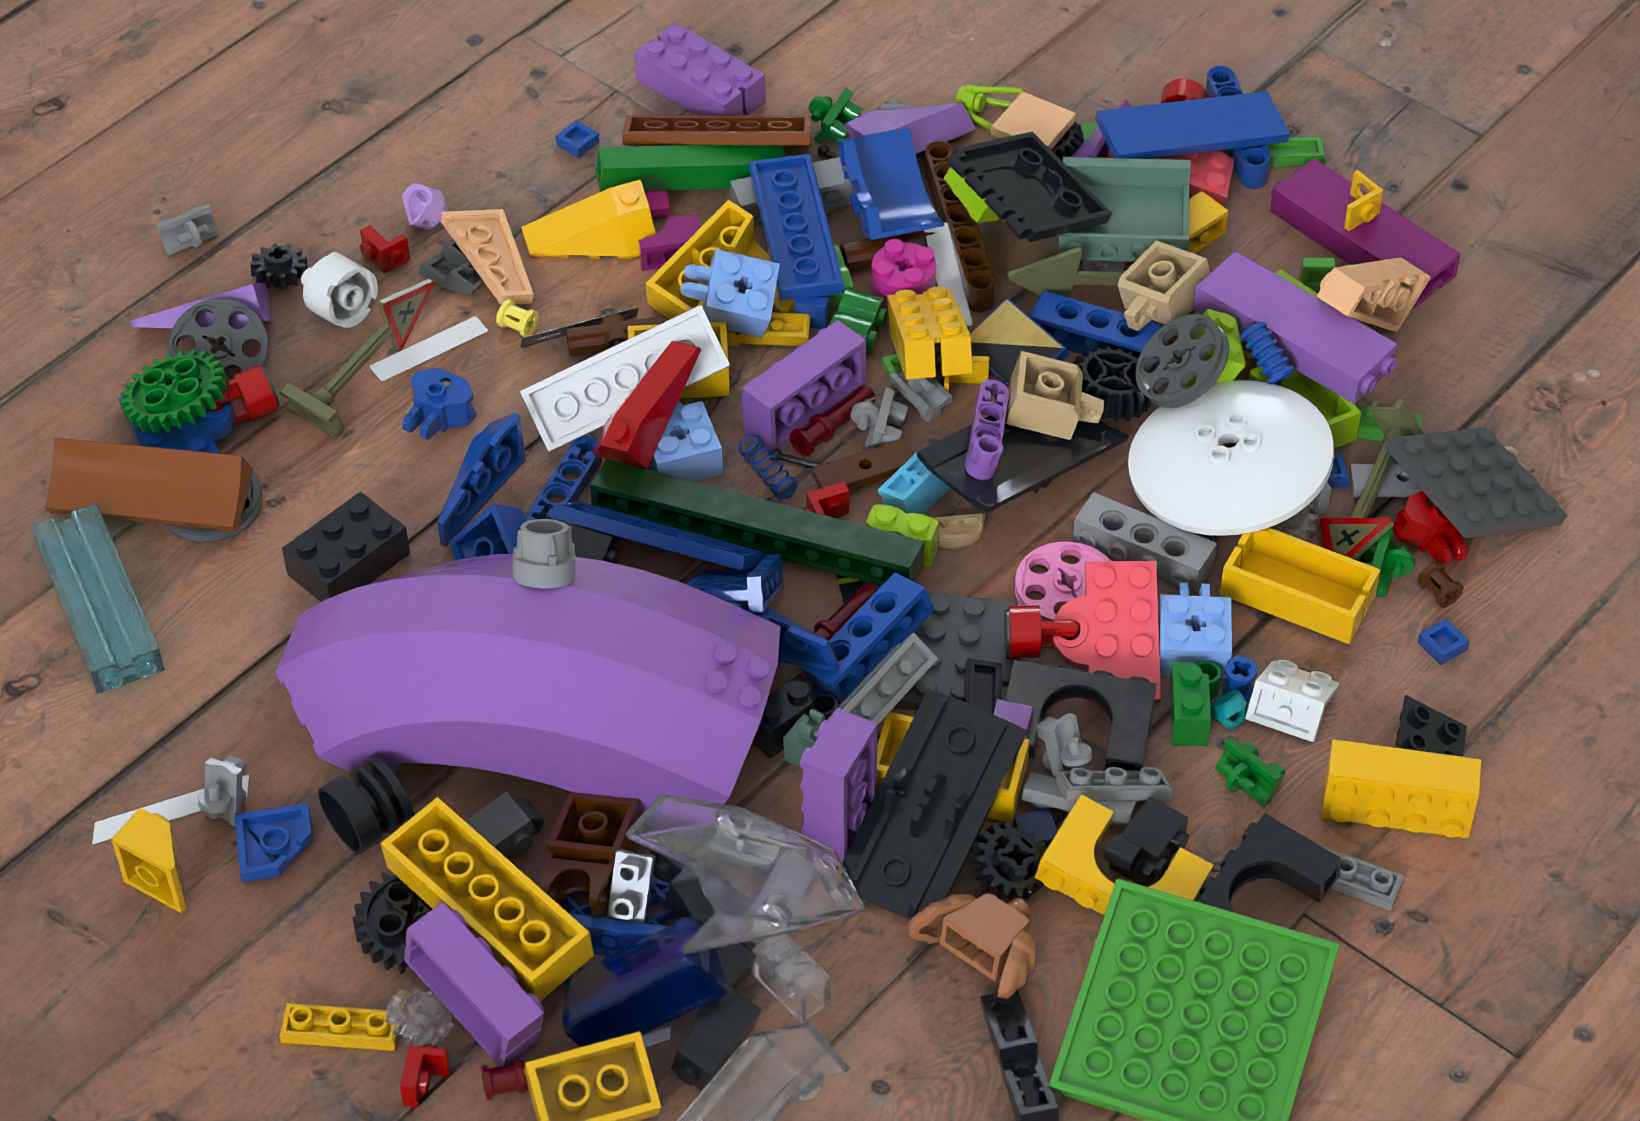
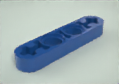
(561, 486)

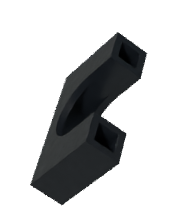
(1125, 701)
(1273, 853)

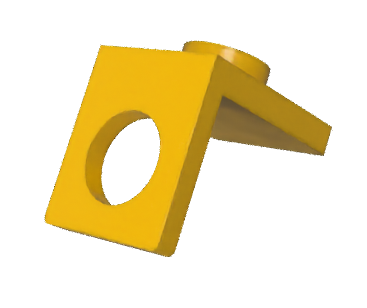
(1365, 206)
(979, 373)

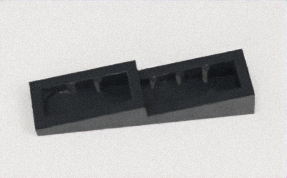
(1019, 1058)

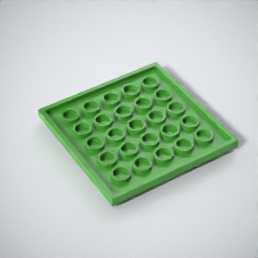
(1192, 1012)

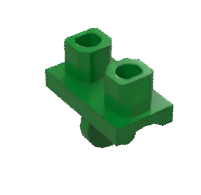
(825, 111)
(1390, 559)
(1248, 772)

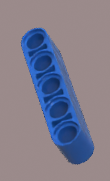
(1250, 162)

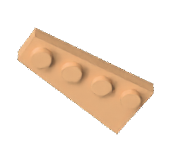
(491, 250)

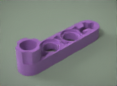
(986, 436)

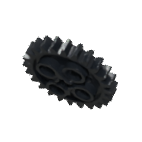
(382, 913)

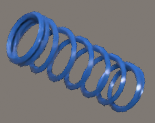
(779, 495)

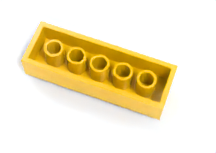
(523, 926)

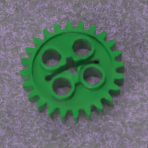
(174, 391)

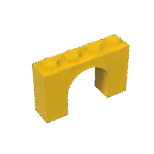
(1072, 868)

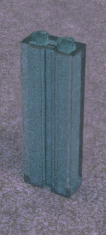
(97, 599)

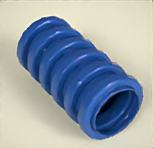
(1267, 353)

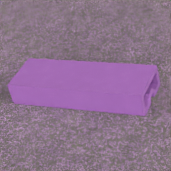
(1311, 332)

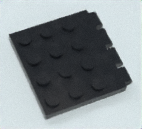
(1028, 187)

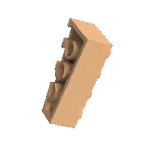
(1375, 291)

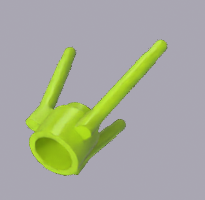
(974, 100)

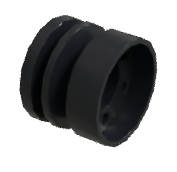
(365, 805)

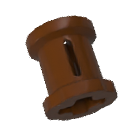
(1440, 584)

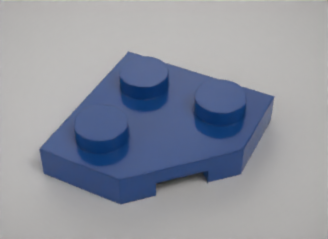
(271, 840)

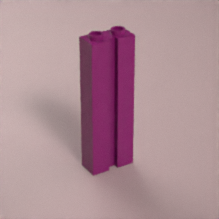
(1316, 205)

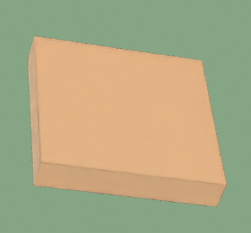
(1036, 115)

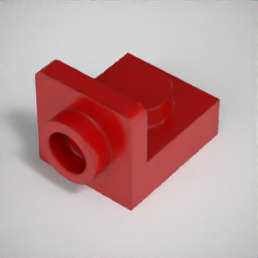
(829, 500)
(417, 1071)

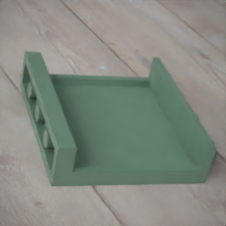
(1146, 203)

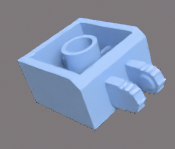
(736, 291)
(689, 445)
(1194, 629)

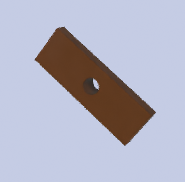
(864, 467)

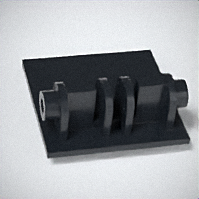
(1429, 730)

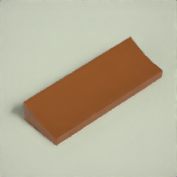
(716, 130)
(149, 484)

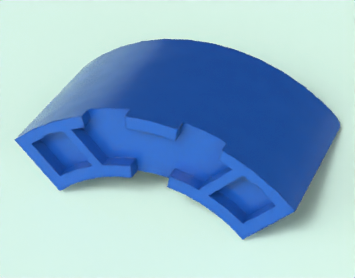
(886, 184)

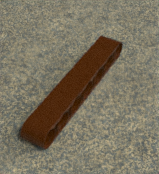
(966, 238)

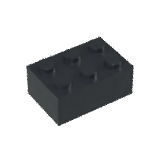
(346, 549)

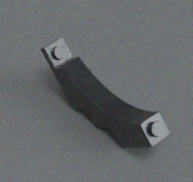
(724, 1021)

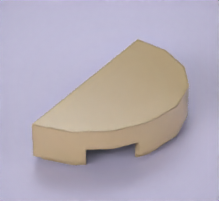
(959, 530)

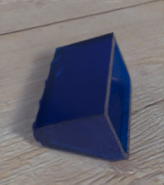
(641, 986)

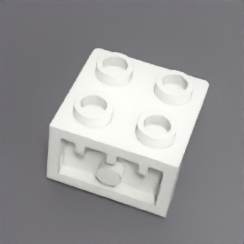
(1291, 699)

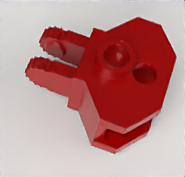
(1429, 530)

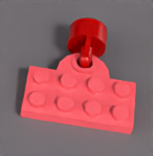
(1208, 170)
(1105, 630)

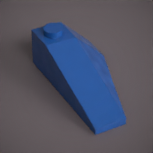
(486, 467)
(489, 533)

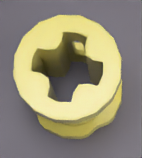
(521, 324)

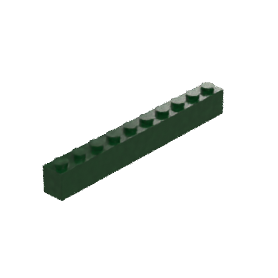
(758, 524)

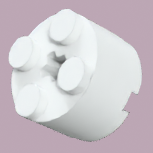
(339, 290)

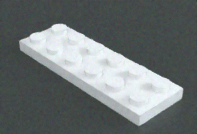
(591, 391)

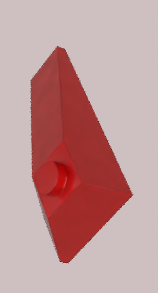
(642, 417)

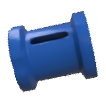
(1240, 674)

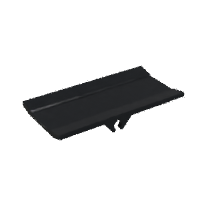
(1025, 463)
(931, 804)

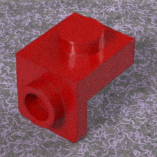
(383, 253)

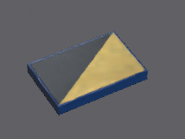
(1008, 333)

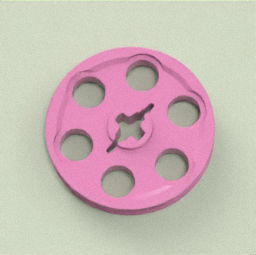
(1050, 582)

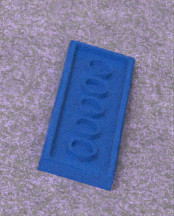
(1192, 126)
(796, 227)
(658, 535)

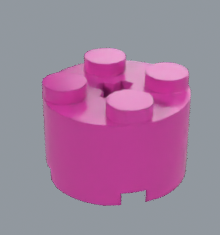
(902, 268)

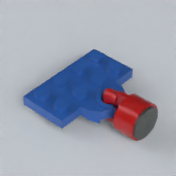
(256, 401)

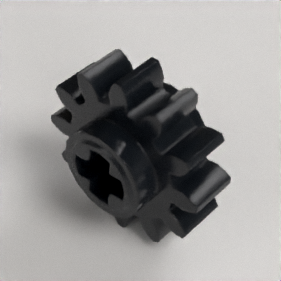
(278, 266)

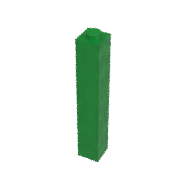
(679, 166)

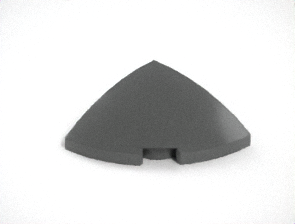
(452, 270)

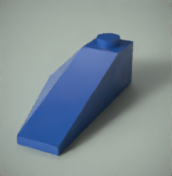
(797, 643)

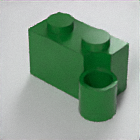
(1190, 697)

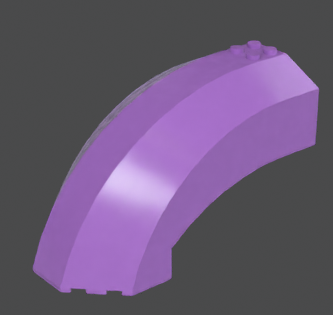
(576, 686)

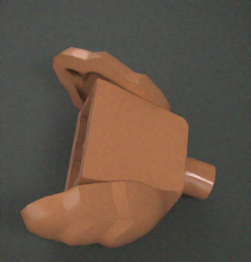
(983, 934)

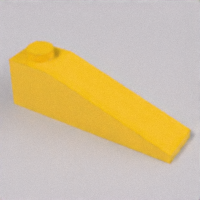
(595, 226)

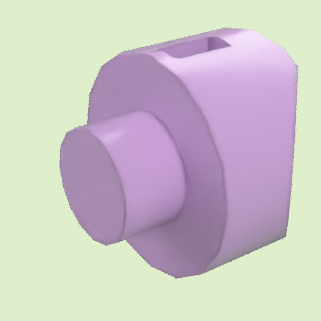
(423, 209)

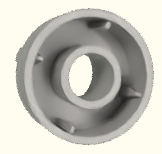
(544, 554)

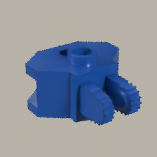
(439, 405)

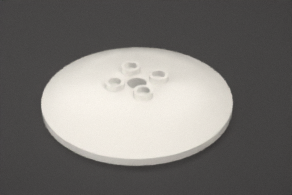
(1222, 491)

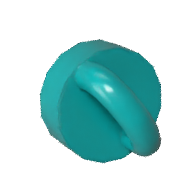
(1227, 706)

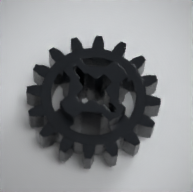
(1010, 860)

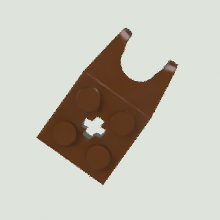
(585, 847)

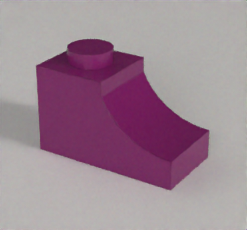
(662, 246)

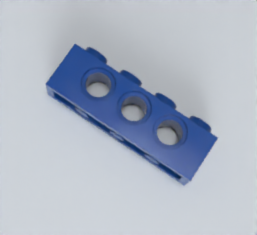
(1086, 326)
(871, 633)

